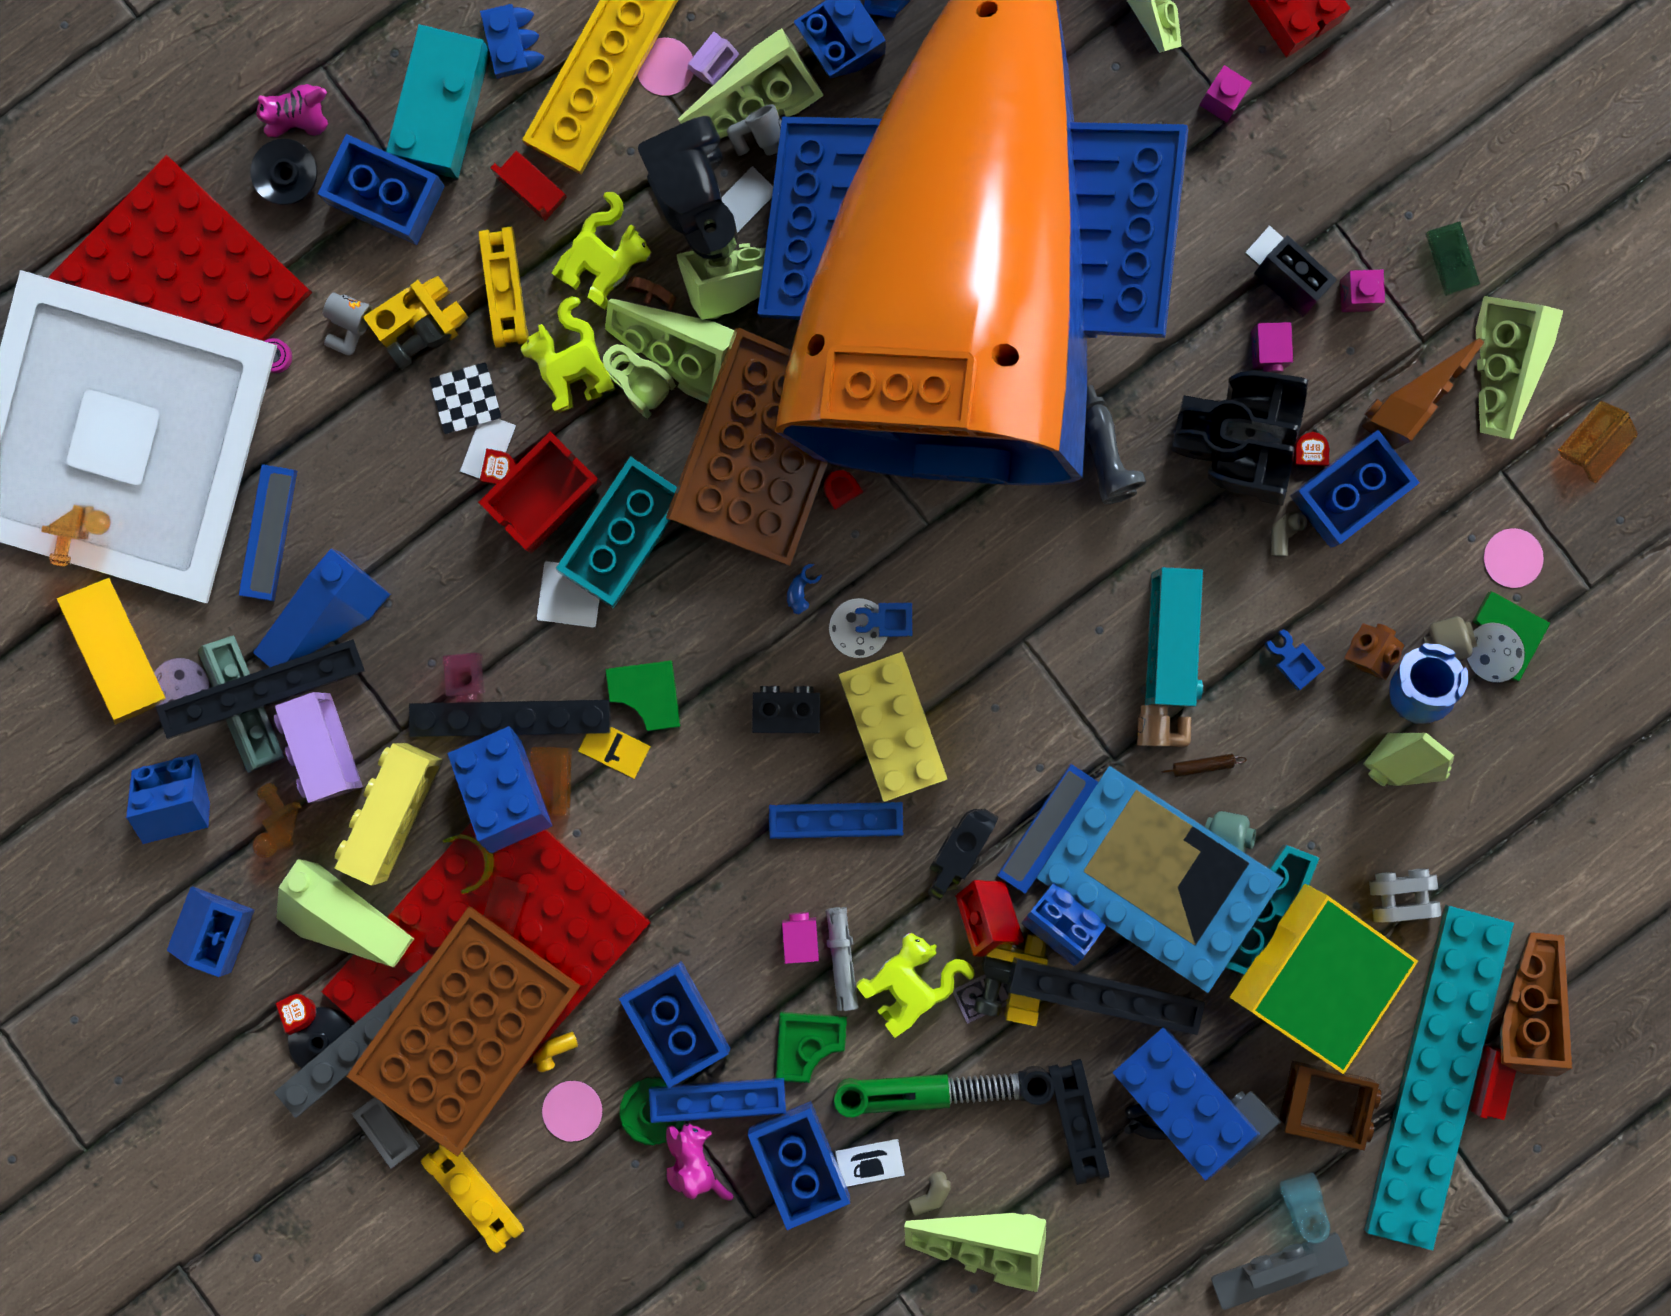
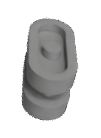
(1388, 885)

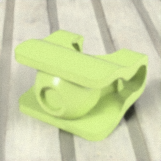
(642, 381)

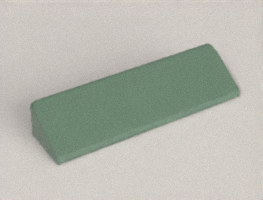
(249, 730)

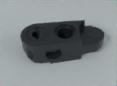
(961, 849)

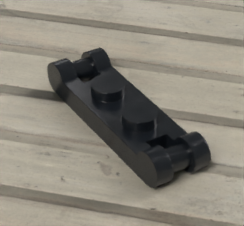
(1079, 1122)

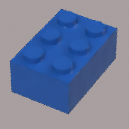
(381, 189)
(1354, 489)
(499, 790)
(675, 1024)
(799, 1165)

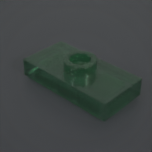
(1452, 258)

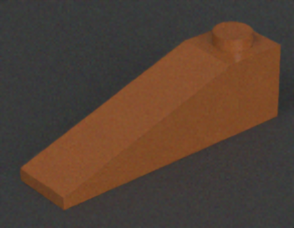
(1410, 407)
(1537, 1013)

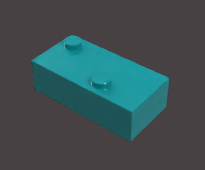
(439, 100)
(619, 533)
(1174, 638)

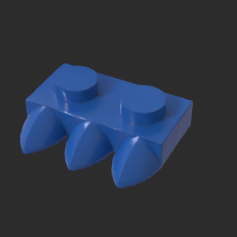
(508, 42)

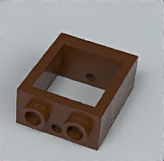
(1295, 1098)

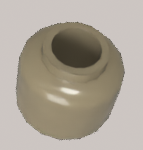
(1454, 635)

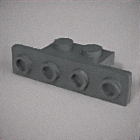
(1278, 1271)

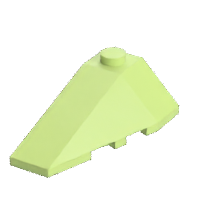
(1511, 359)

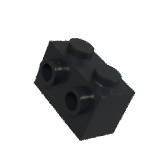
(1295, 276)
(786, 711)

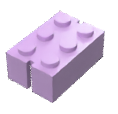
(317, 747)

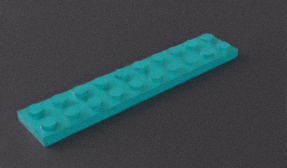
(1439, 1077)

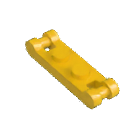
(503, 286)
(473, 1197)

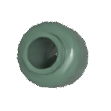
(1233, 829)

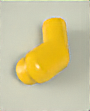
(551, 1048)

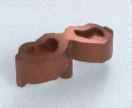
(652, 290)

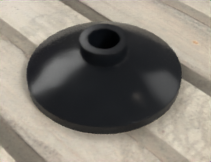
(273, 161)
(328, 1025)

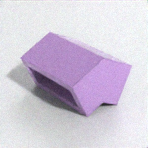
(713, 59)

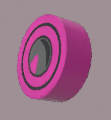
(282, 357)

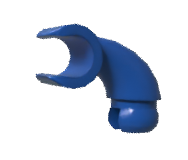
(795, 592)

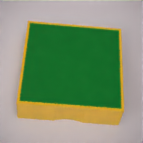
(1324, 978)

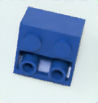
(841, 36)
(168, 799)
(1064, 924)
(210, 932)

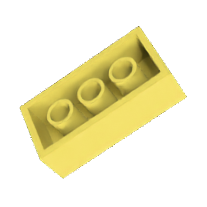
(892, 726)
(387, 813)

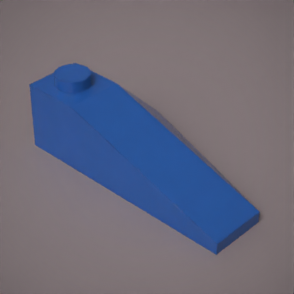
(324, 608)

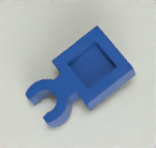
(892, 619)
(1297, 663)

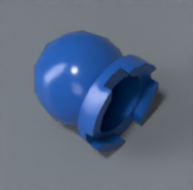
(1427, 684)

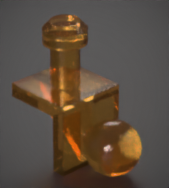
(75, 525)
(279, 824)

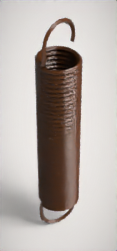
(1204, 765)

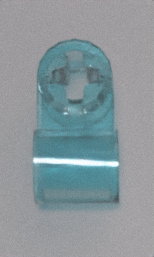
(1305, 1202)

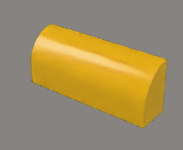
(111, 650)

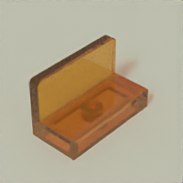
(1599, 440)
(553, 776)

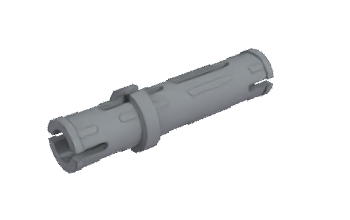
(843, 970)

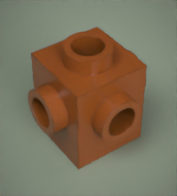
(1375, 650)

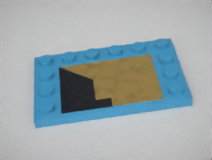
(1160, 878)

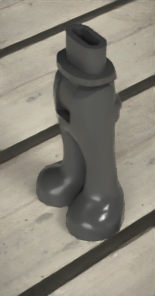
(1115, 481)

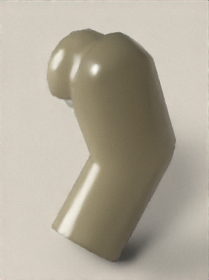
(1283, 530)
(935, 1197)

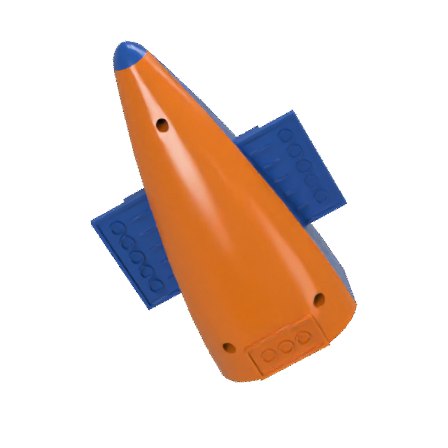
(966, 258)

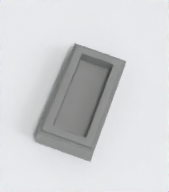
(386, 1131)

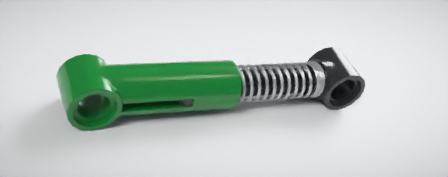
(939, 1091)

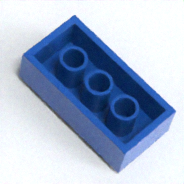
(1186, 1103)

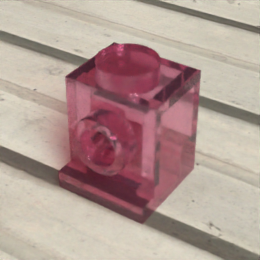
(455, 667)

